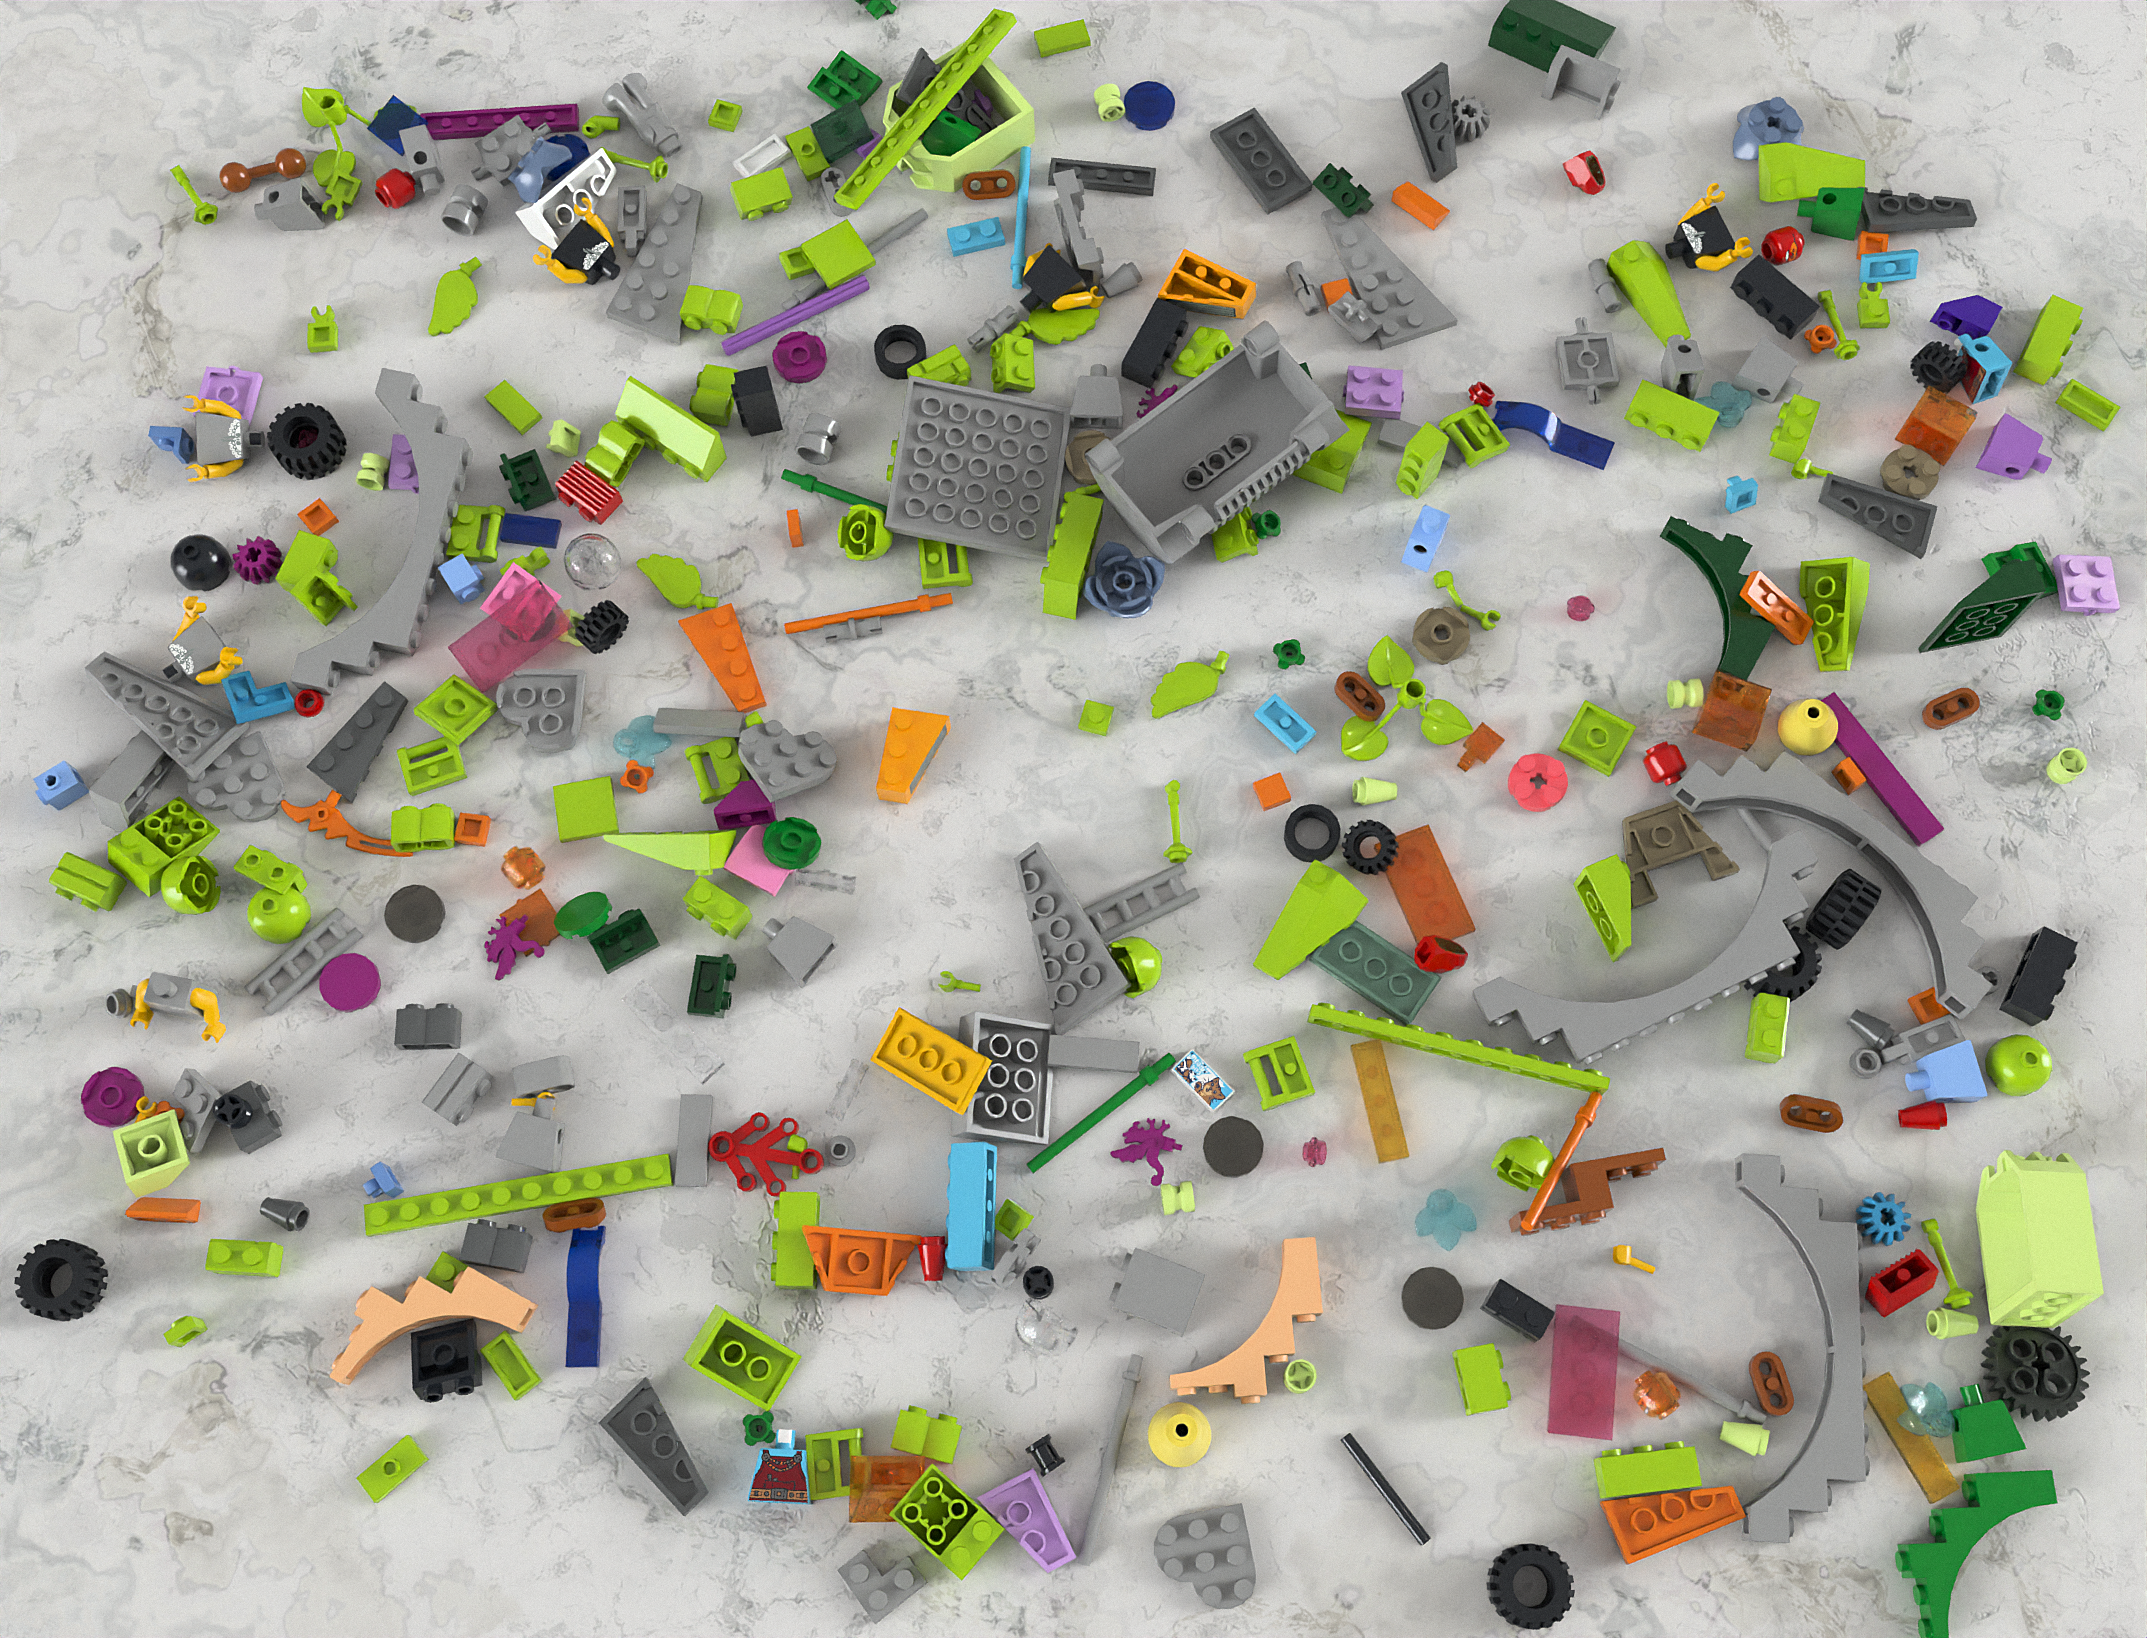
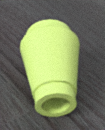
(1372, 791)
(1949, 1323)
(1745, 1436)

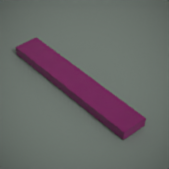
(484, 121)
(1882, 775)

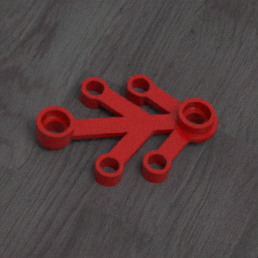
(761, 1152)

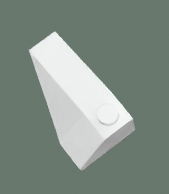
(554, 212)

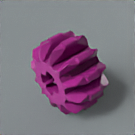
(257, 560)

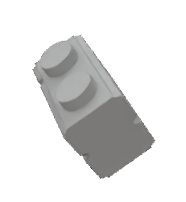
(458, 1089)

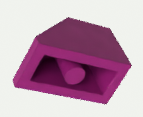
(744, 807)

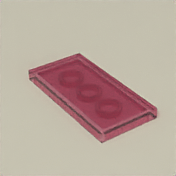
(510, 636)
(1583, 1372)

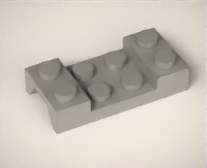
(1082, 252)

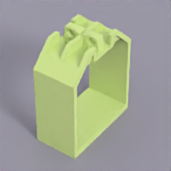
(990, 150)
(2037, 1240)

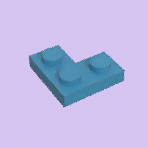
(252, 703)

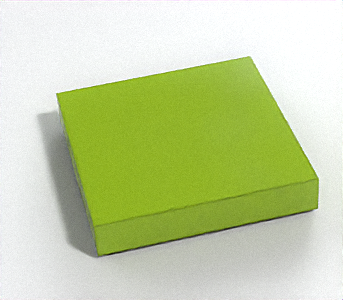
(838, 254)
(456, 709)
(1597, 738)
(585, 809)

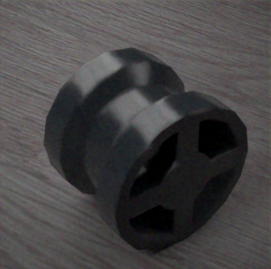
(226, 1107)
(1037, 1276)

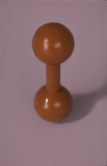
(237, 177)

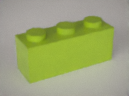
(2049, 340)
(1671, 415)
(1422, 460)
(794, 1261)
(1647, 1470)

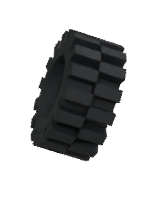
(1938, 367)
(601, 627)
(1384, 857)

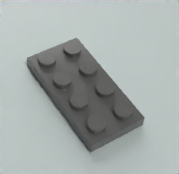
(1261, 160)

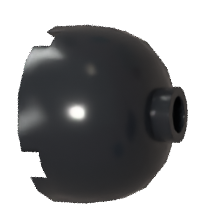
(200, 562)

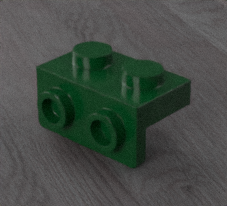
(1341, 192)
(528, 480)
(623, 940)
(711, 985)

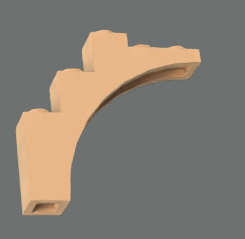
(426, 1303)
(1244, 1368)

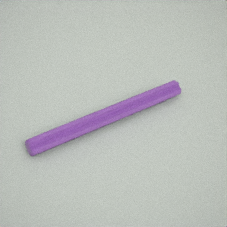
(795, 315)

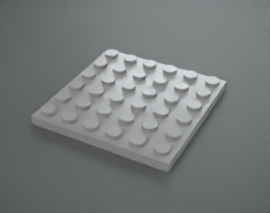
(978, 469)

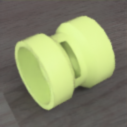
(1109, 102)
(373, 471)
(1685, 693)
(2066, 765)
(1177, 1198)
(1303, 1373)

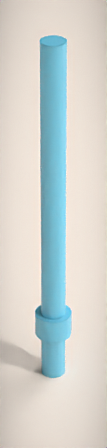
(1019, 260)

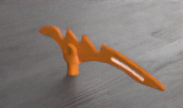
(325, 816)

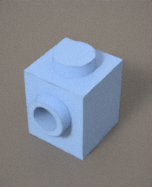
(462, 578)
(60, 786)

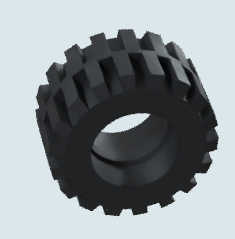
(320, 455)
(1843, 909)
(1804, 971)
(38, 1273)
(1557, 1580)

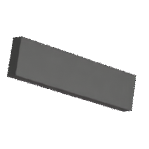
(1107, 176)

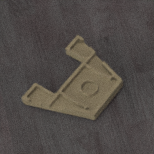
(1665, 837)

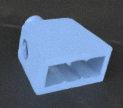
(1427, 533)
(1949, 1075)

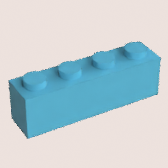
(971, 1206)

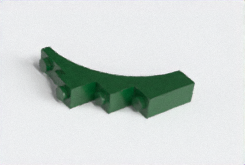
(1720, 563)

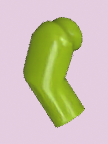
(598, 124)

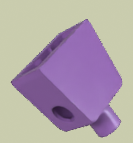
(2013, 450)

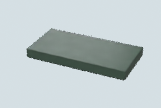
(1376, 971)

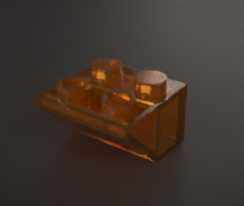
(1936, 424)
(1732, 711)
(880, 1484)

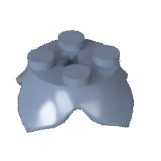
(1766, 124)
(536, 167)
(1118, 565)

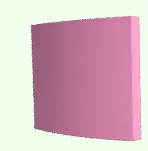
(509, 586)
(752, 865)

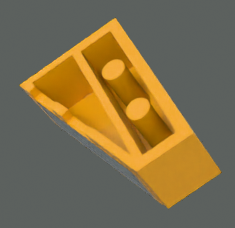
(1207, 288)
(907, 752)

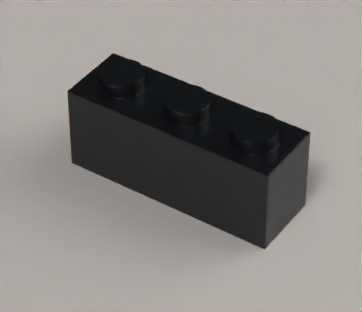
(1774, 297)
(1154, 343)
(756, 401)
(2039, 976)

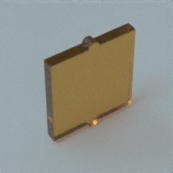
(541, 919)

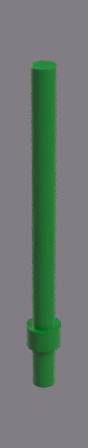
(809, 483)
(1147, 1076)

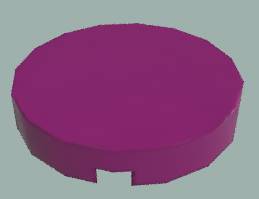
(799, 357)
(349, 982)
(112, 1097)

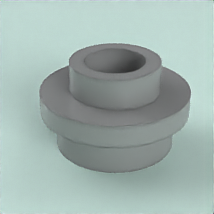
(118, 1003)
(1872, 1059)
(844, 1159)

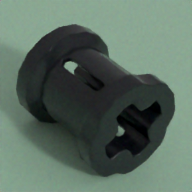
(1045, 1455)

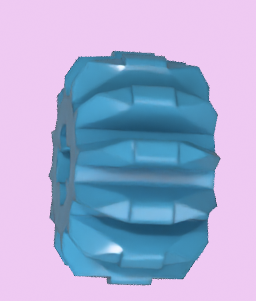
(1893, 1225)

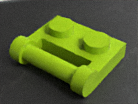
(1481, 432)
(467, 532)
(935, 565)
(726, 763)
(433, 771)
(1288, 1069)
(825, 1462)

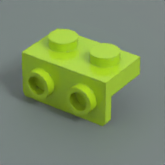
(1202, 351)
(1012, 364)
(1236, 537)
(322, 595)
(270, 871)

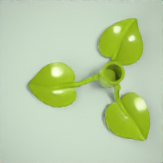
(324, 108)
(1393, 666)

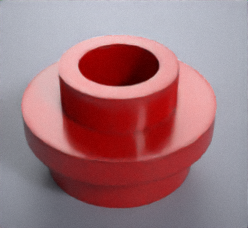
(1481, 394)
(306, 696)

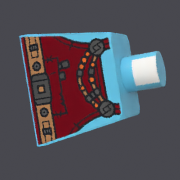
(1984, 366)
(781, 1473)

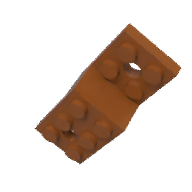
(1588, 1190)

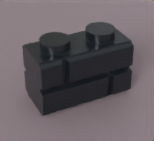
(1517, 1310)

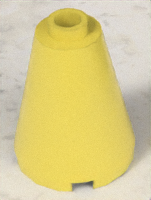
(1807, 726)
(1170, 1447)

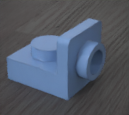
(174, 440)

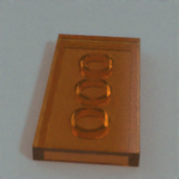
(1426, 888)

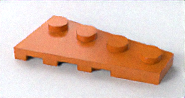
(724, 650)
(1665, 1520)

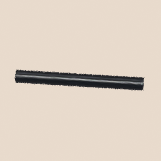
(1385, 1489)

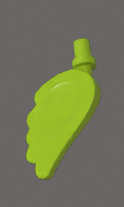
(454, 298)
(1057, 326)
(676, 581)
(1187, 685)

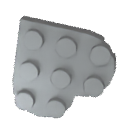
(545, 705)
(785, 762)
(241, 780)
(1210, 1552)

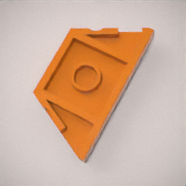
(858, 1258)

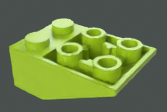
(157, 841)
(947, 1521)

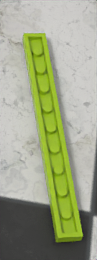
(925, 109)
(1468, 1051)
(517, 1195)

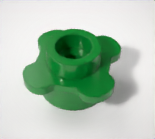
(1272, 521)
(1294, 648)
(2054, 699)
(751, 1423)

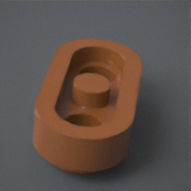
(989, 187)
(1362, 695)
(1948, 708)
(1810, 1112)
(574, 1215)
(1773, 1383)

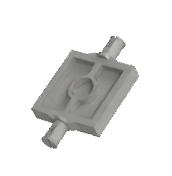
(505, 147)
(1587, 361)

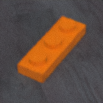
(1776, 607)

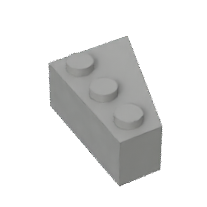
(130, 781)

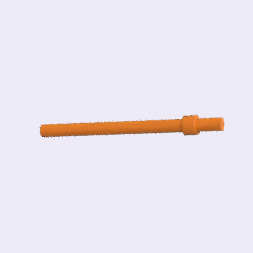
(923, 603)
(1583, 1120)

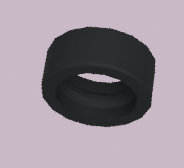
(893, 334)
(1324, 815)

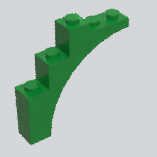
(1956, 1530)

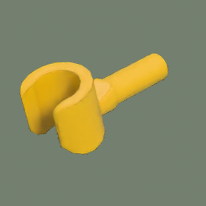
(530, 1101)
(144, 1114)
(1622, 1256)

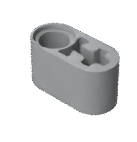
(544, 1075)

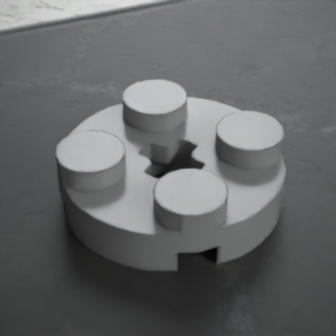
(1013, 1260)

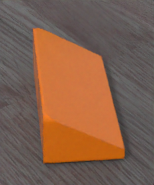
(1419, 205)
(165, 1210)

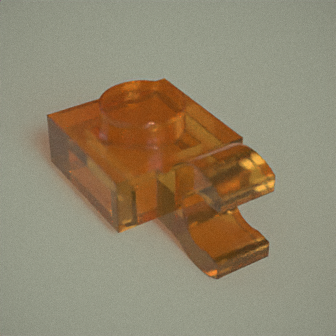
(1480, 745)

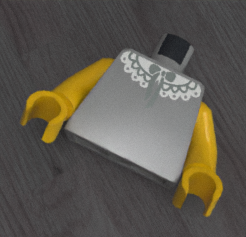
(221, 438)
(199, 649)
(180, 997)

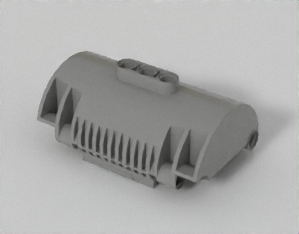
(1246, 400)

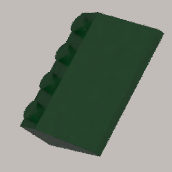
(1538, 28)
(1989, 608)

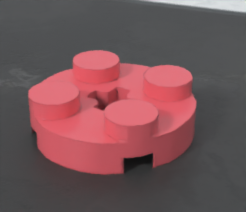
(1549, 793)

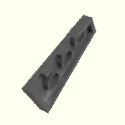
(921, 74)
(1432, 120)
(1913, 212)
(1885, 513)
(352, 750)
(651, 1441)

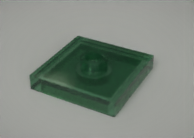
(842, 131)

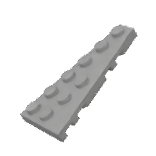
(662, 270)
(1385, 283)
(179, 721)
(1070, 952)

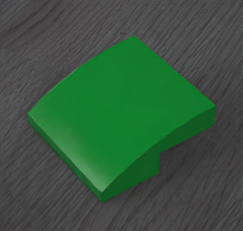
(844, 82)
(2025, 551)

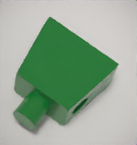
(948, 135)
(1834, 211)
(1983, 1428)

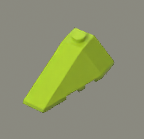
(1799, 171)
(1649, 288)
(1835, 600)
(687, 851)
(1314, 913)

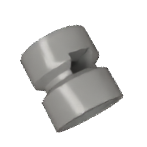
(463, 212)
(817, 441)

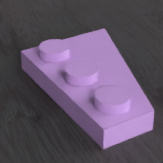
(1030, 1519)

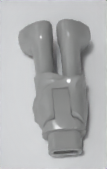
(651, 123)

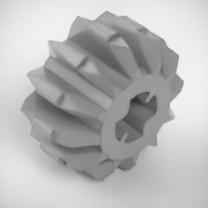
(1470, 118)

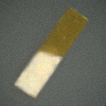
(1379, 1101)
(1916, 1451)

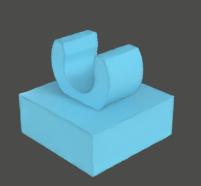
(1740, 494)

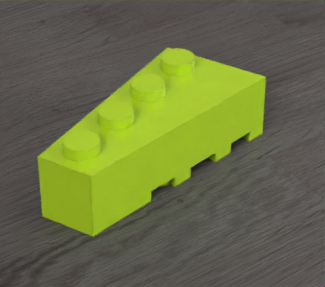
(1071, 555)

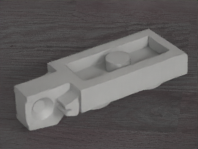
(632, 217)
(1923, 1040)

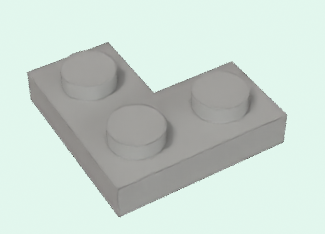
(199, 1101)
(879, 1592)

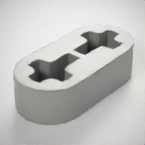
(830, 191)

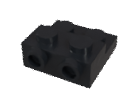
(445, 1360)

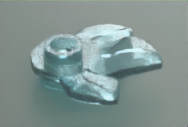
(1727, 402)
(645, 741)
(1445, 1223)
(1924, 1409)

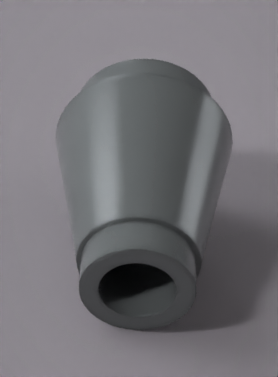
(1871, 1029)
(286, 1213)

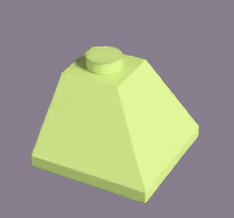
(151, 1153)

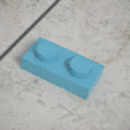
(975, 236)
(1888, 266)
(1285, 723)

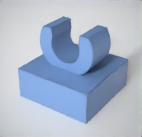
(383, 1182)

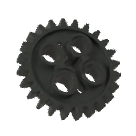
(2063, 1372)

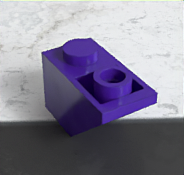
(1967, 316)

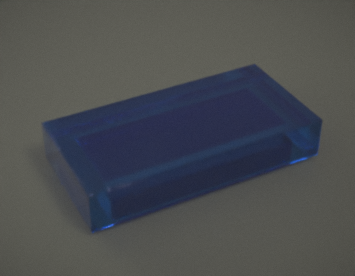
(530, 530)

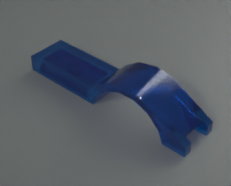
(1558, 435)
(584, 1298)

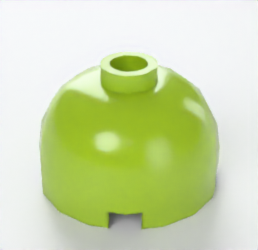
(864, 533)
(190, 885)
(278, 916)
(1139, 962)
(2018, 1065)
(1523, 1162)

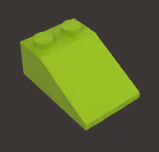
(1335, 463)
(1607, 899)
(741, 1358)

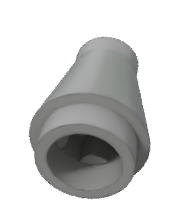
(1122, 279)

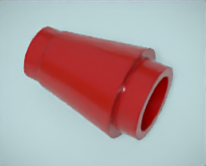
(1923, 1116)
(932, 1257)

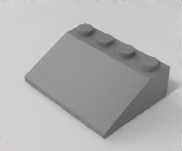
(1017, 1087)

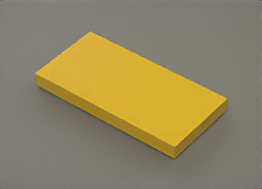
(931, 1060)

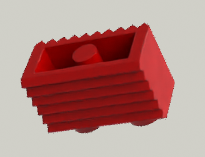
(588, 493)
(1901, 1283)

